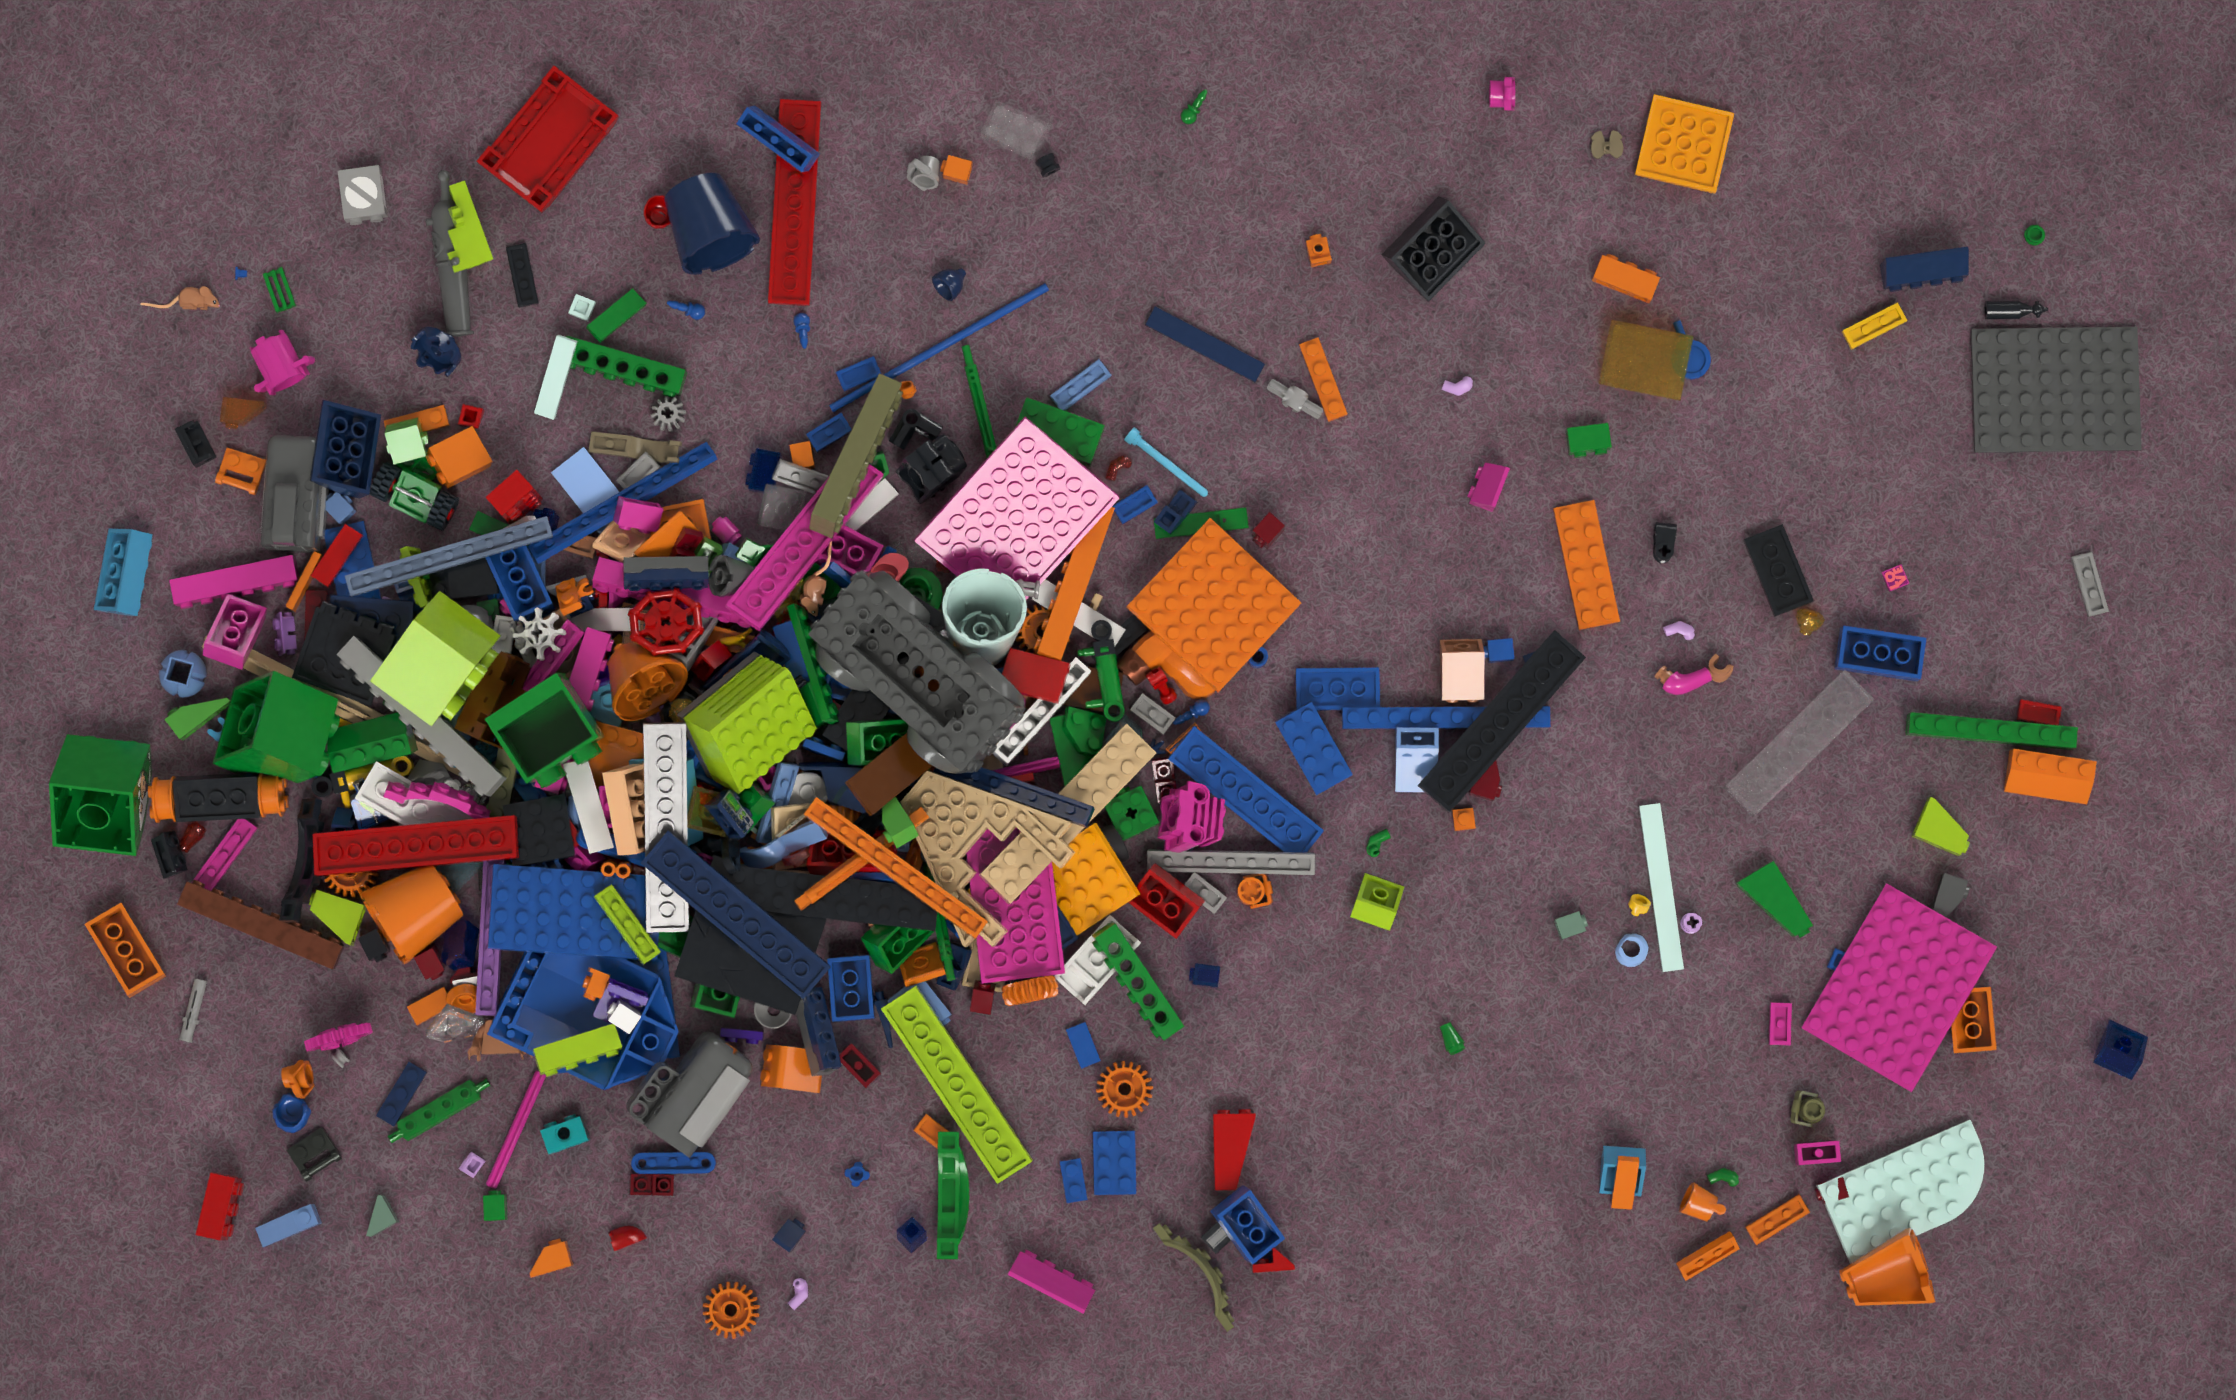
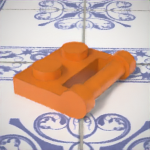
(242, 464)

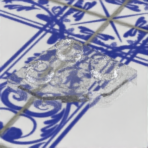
(453, 1022)

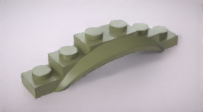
(1213, 1274)

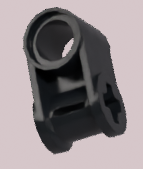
(1664, 538)

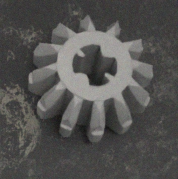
(674, 408)

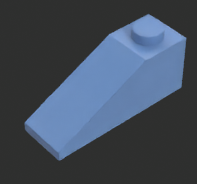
(288, 1225)

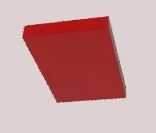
(1036, 675)

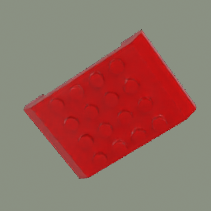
(548, 140)

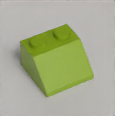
(1377, 901)

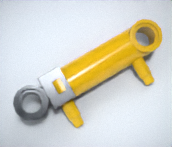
(342, 781)

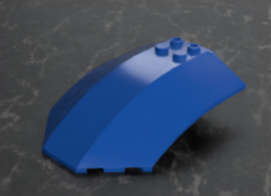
(548, 1005)

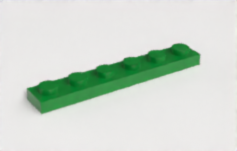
(815, 672)

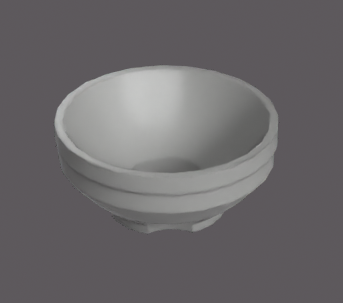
(765, 1019)

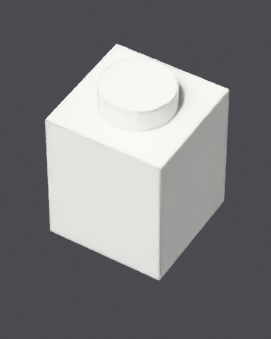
(623, 1015)

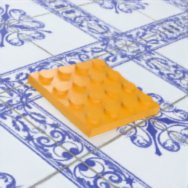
(1684, 144)
(1091, 881)

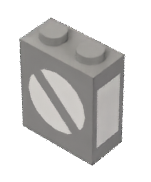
(362, 194)

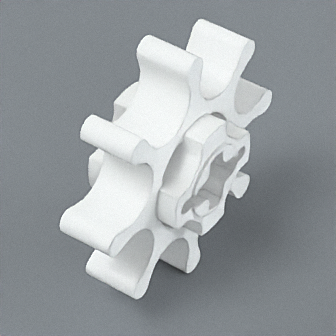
(533, 628)

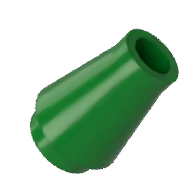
(1452, 1040)

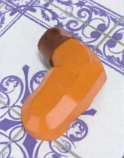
(1153, 652)

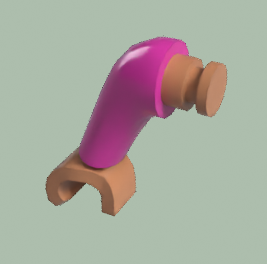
(1683, 683)

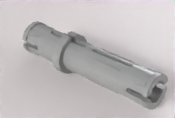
(194, 1005)

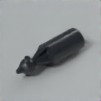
(2011, 309)

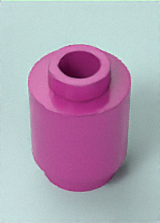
(726, 530)

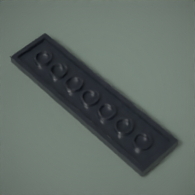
(865, 704)

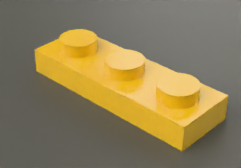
(1874, 326)

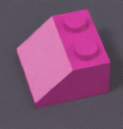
(1489, 486)

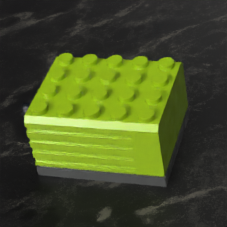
(747, 722)

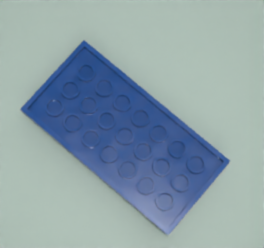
(558, 911)

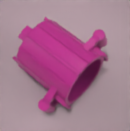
(279, 363)

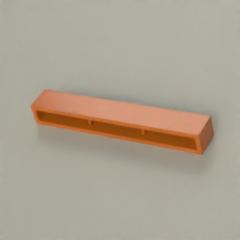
(1071, 591)

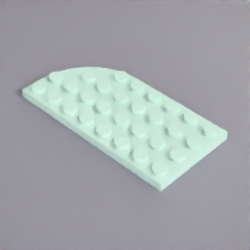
(1906, 1189)

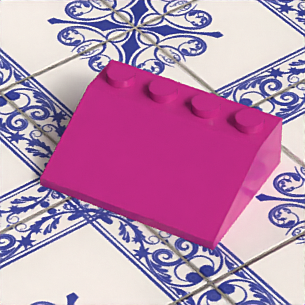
(1052, 1282)

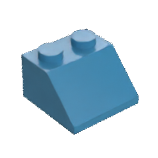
(1609, 1163)

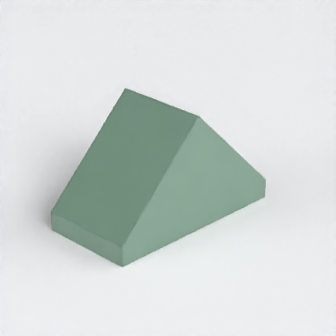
(382, 1217)

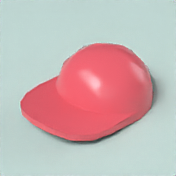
(893, 564)

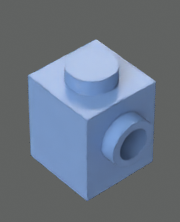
(339, 507)

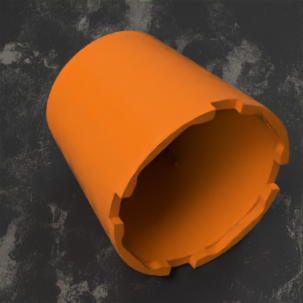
(413, 909)

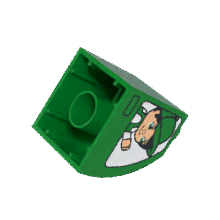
(100, 794)

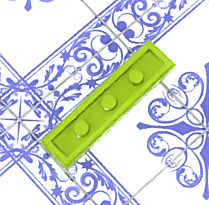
(627, 924)

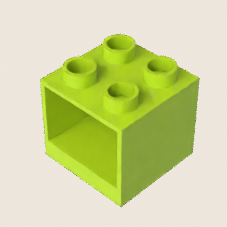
(438, 660)

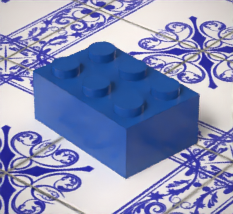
(851, 988)
(1247, 1224)

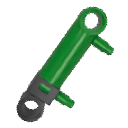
(1107, 672)

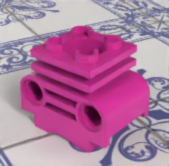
(1190, 818)

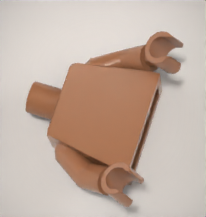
(490, 1045)

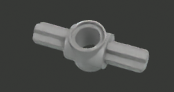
(1295, 398)

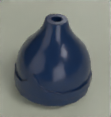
(949, 283)

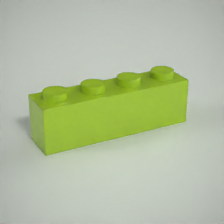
(577, 1049)

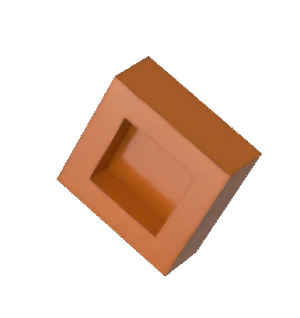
(1463, 819)

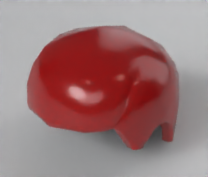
(651, 212)

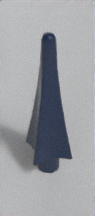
(880, 1002)

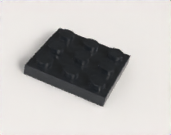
(542, 830)

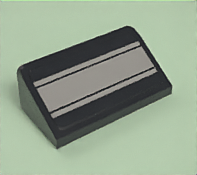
(1216, 1238)

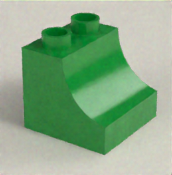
(277, 728)

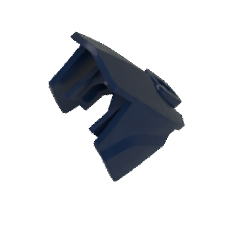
(835, 776)

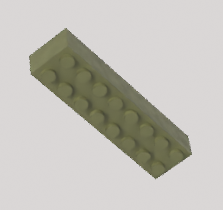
(856, 456)

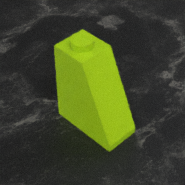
(1940, 829)
(338, 914)

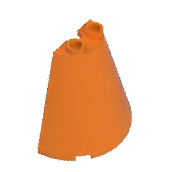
(1890, 1274)

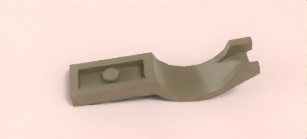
(633, 447)

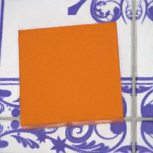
(922, 965)

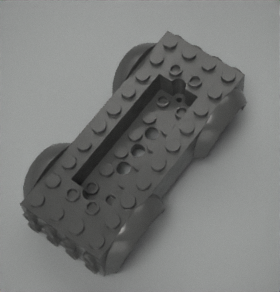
(861, 647)

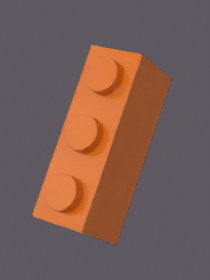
(1626, 278)

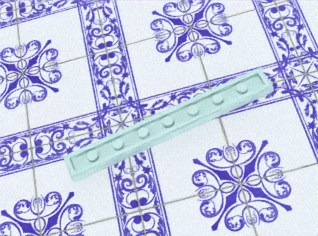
(1661, 887)

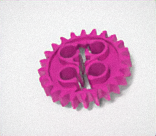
(333, 1038)

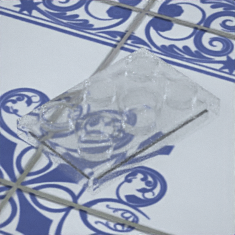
(1015, 131)

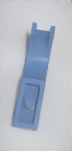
(780, 847)

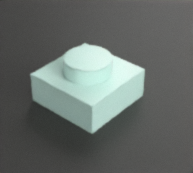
(582, 307)

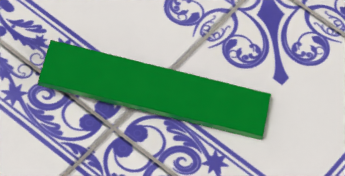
(1192, 523)

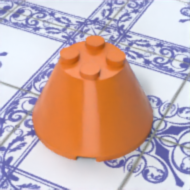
(643, 681)

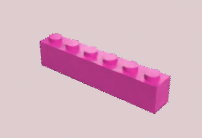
(234, 581)

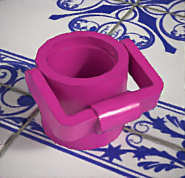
(1502, 94)

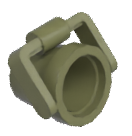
(1809, 1109)

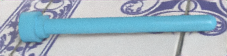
(1136, 439)

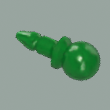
(1189, 114)

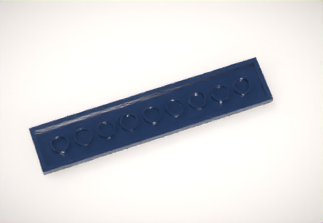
(735, 914)

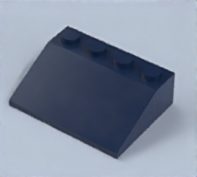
(345, 449)

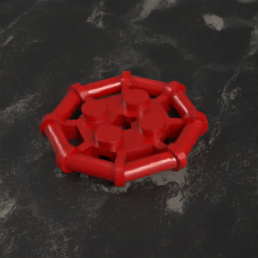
(665, 611)

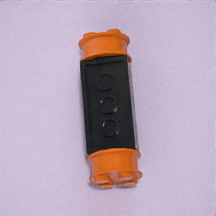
(217, 797)

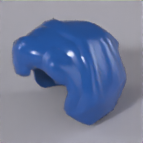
(291, 1113)

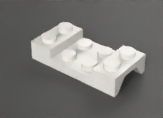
(1086, 968)

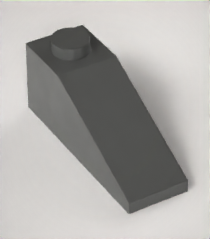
(1949, 894)

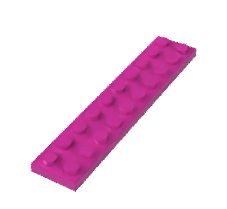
(789, 561)

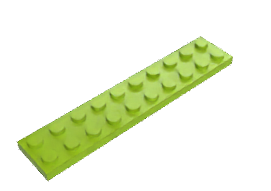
(956, 1084)

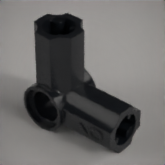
(905, 431)

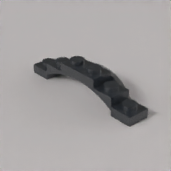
(303, 876)

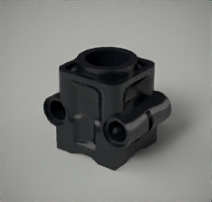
(932, 467)

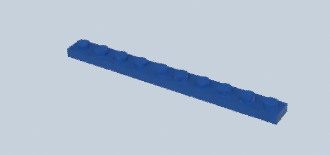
(604, 512)
(1424, 717)

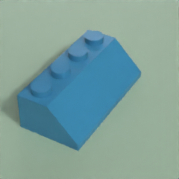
(123, 571)

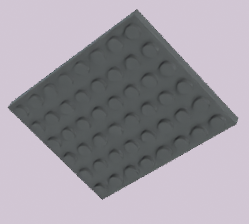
(2056, 389)

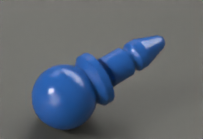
(695, 310)
(802, 323)
(1200, 708)

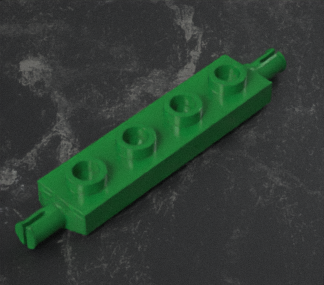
(439, 1110)

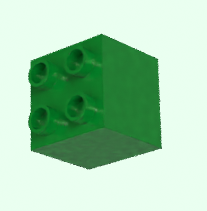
(546, 730)

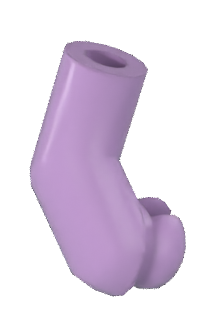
(1460, 387)

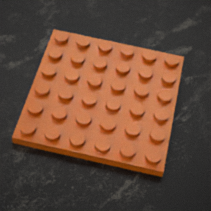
(1213, 605)

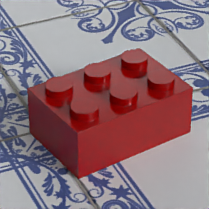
(1166, 901)
(219, 1206)

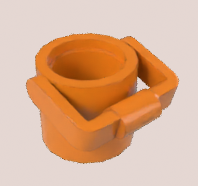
(1252, 891)

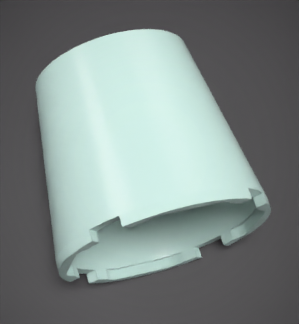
(984, 613)

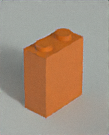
(458, 457)

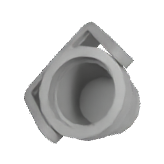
(924, 172)

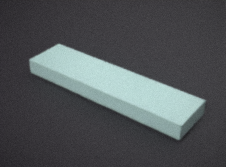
(555, 377)

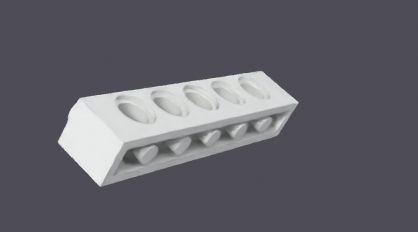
(1038, 715)

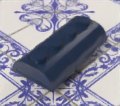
(764, 645)

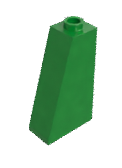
(1775, 897)

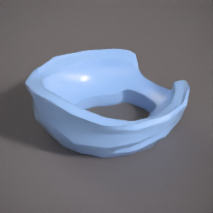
(1632, 961)

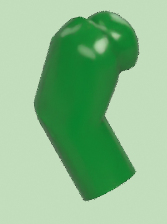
(1374, 842)
(1725, 1175)

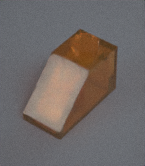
(240, 411)

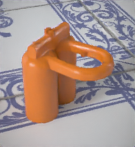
(611, 866)

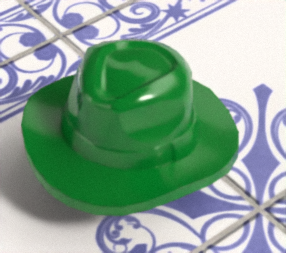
(923, 585)

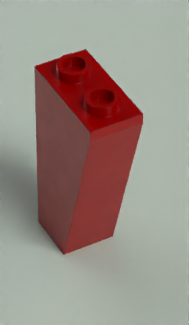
(1231, 1142)

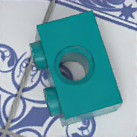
(555, 1143)

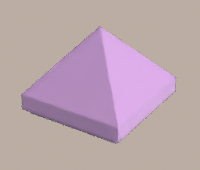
(472, 1164)

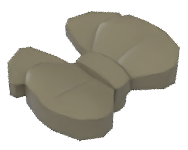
(1600, 147)

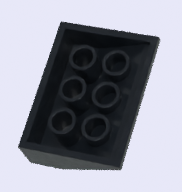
(1433, 248)

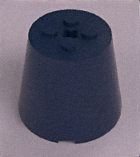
(708, 224)

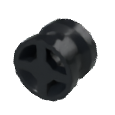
(1047, 165)

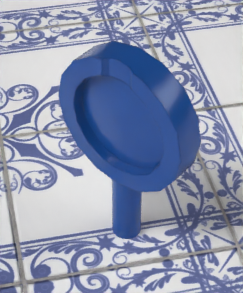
(1699, 358)

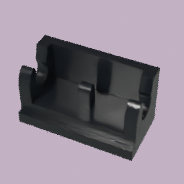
(195, 443)

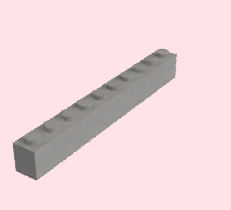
(441, 734)

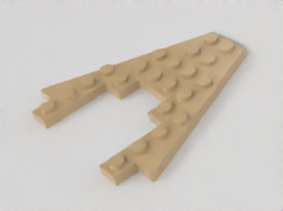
(956, 822)

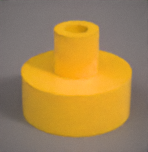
(1639, 904)

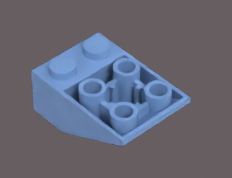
(1414, 756)

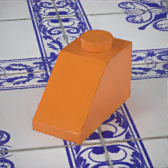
(552, 1258)

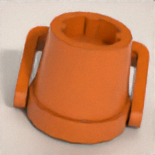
(298, 1076)

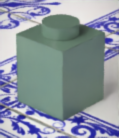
(1570, 925)

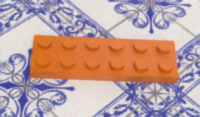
(1586, 565)

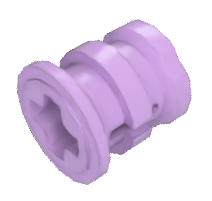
(1687, 928)

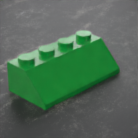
(370, 742)

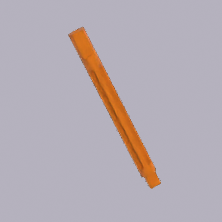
(848, 868)

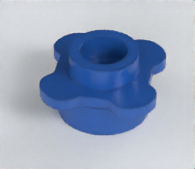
(856, 1180)

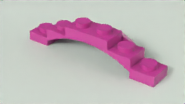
(437, 792)

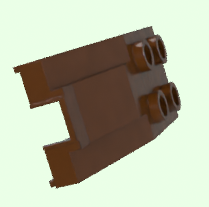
(491, 695)

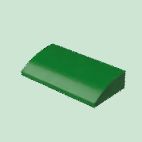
(1069, 759)

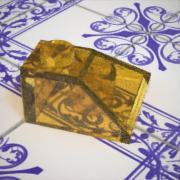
(698, 816)

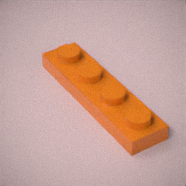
(1323, 379)

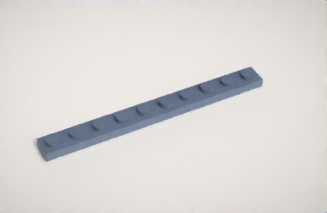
(448, 556)

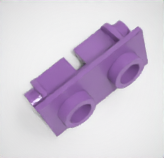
(282, 626)

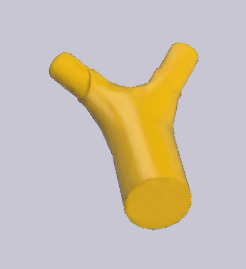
(736, 640)

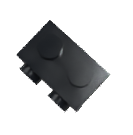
(169, 854)

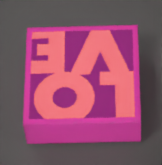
(1895, 578)

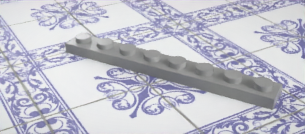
(1233, 862)

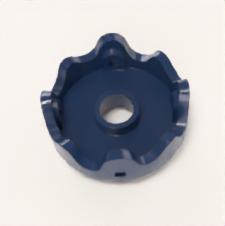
(438, 348)

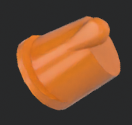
(1700, 1203)

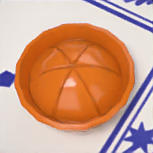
(463, 997)

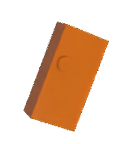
(125, 950)

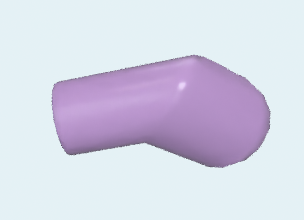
(1680, 627)
(801, 1293)

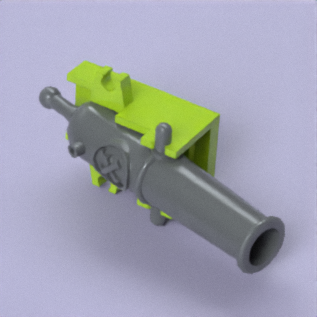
(457, 247)

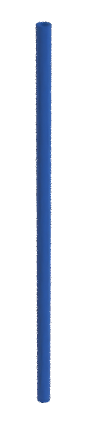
(943, 345)

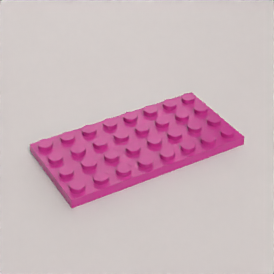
(1032, 921)

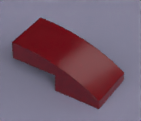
(686, 543)

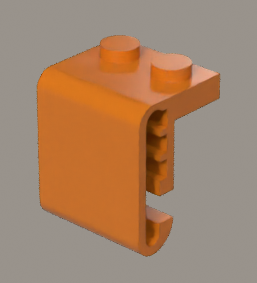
(788, 1069)

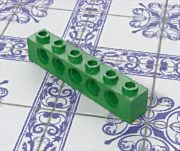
(635, 363)
(1111, 934)

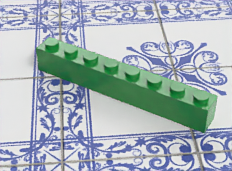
(1991, 731)

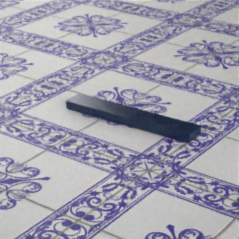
(1205, 344)

